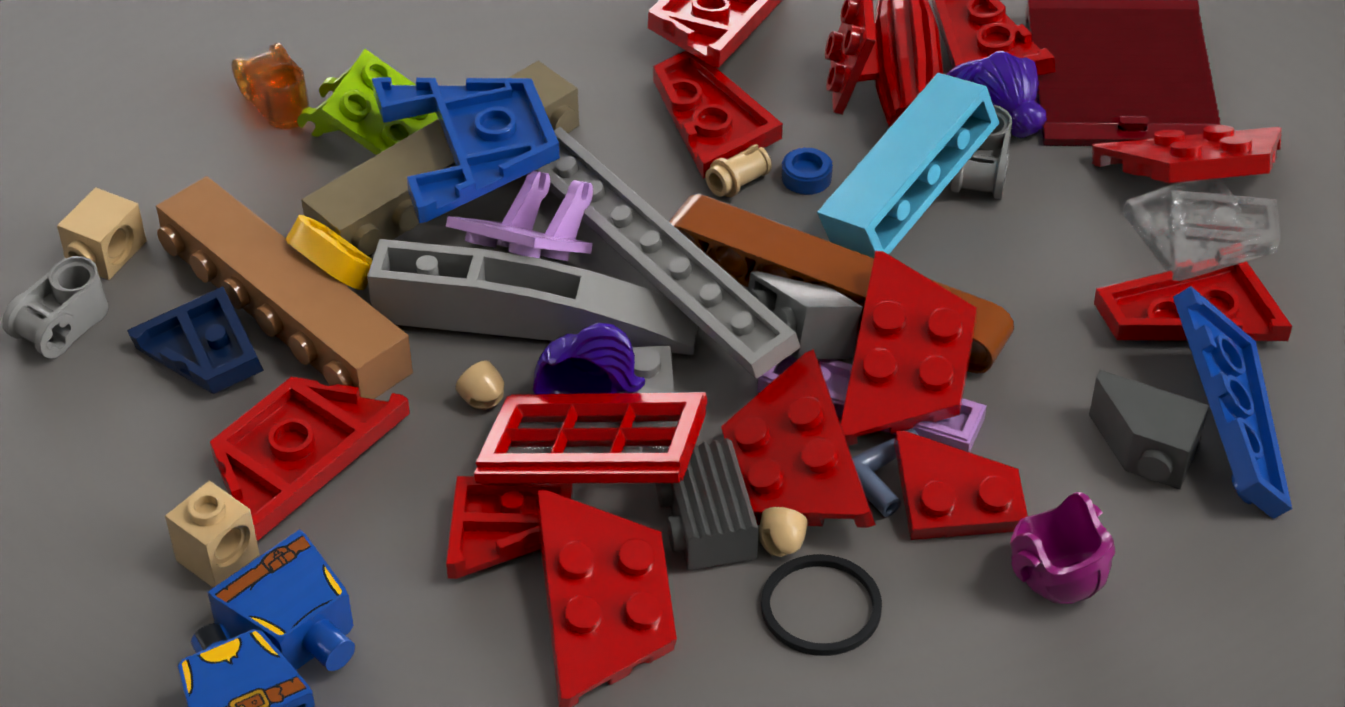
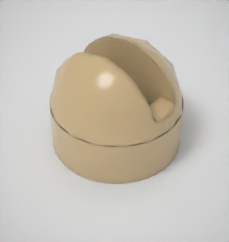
(481, 385)
(782, 530)

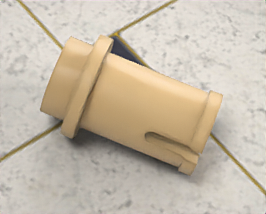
(728, 175)

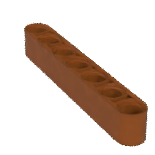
(751, 243)

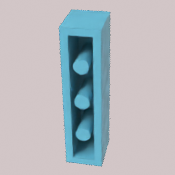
(909, 166)

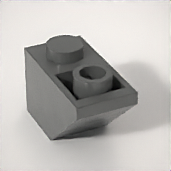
(816, 313)

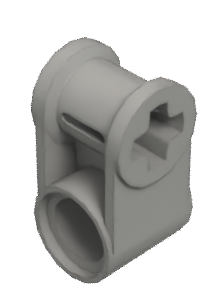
(989, 164)
(61, 307)

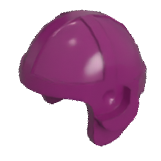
(1063, 551)

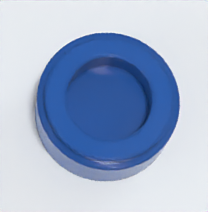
(806, 171)

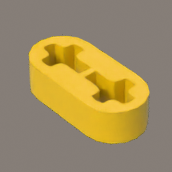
(330, 252)

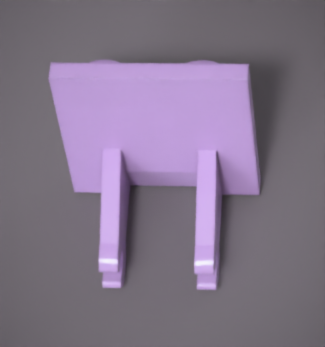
(517, 227)

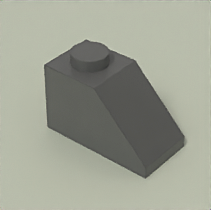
(1148, 427)

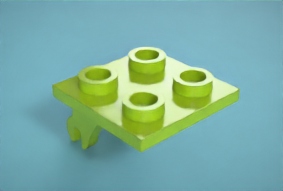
(355, 110)

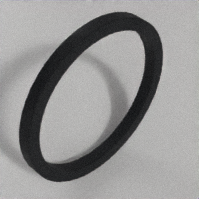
(812, 648)

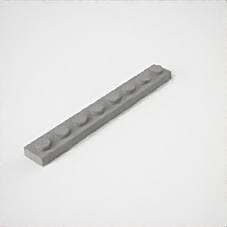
(673, 262)

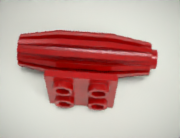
(893, 48)

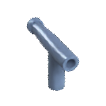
(875, 489)

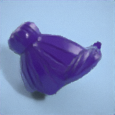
(1011, 85)
(588, 363)

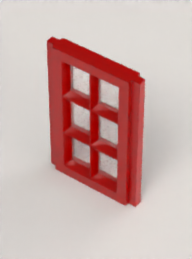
(592, 438)

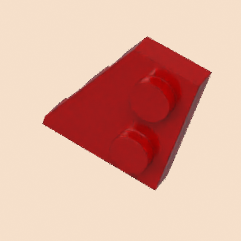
(955, 490)
(494, 523)

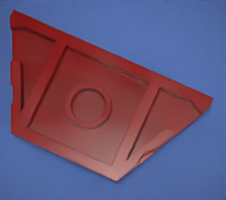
(708, 27)
(1204, 156)
(907, 352)
(297, 444)
(797, 450)
(602, 594)

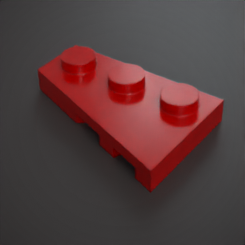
(981, 28)

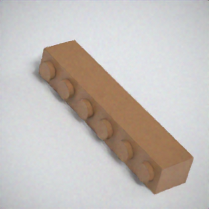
(284, 290)

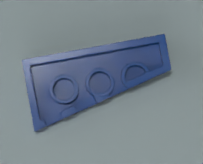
(1238, 400)

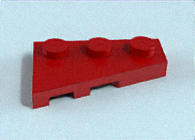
(712, 110)
(1148, 312)

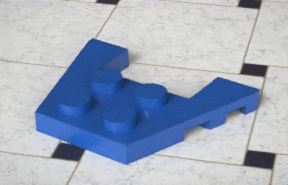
(491, 127)

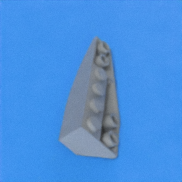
(516, 296)

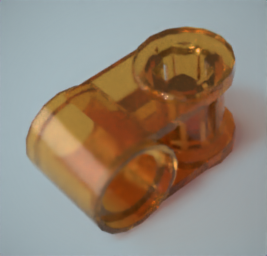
(273, 86)

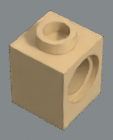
(103, 230)
(212, 534)

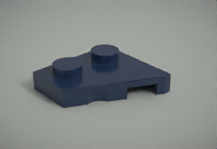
(200, 342)

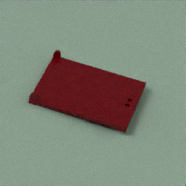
(1122, 69)

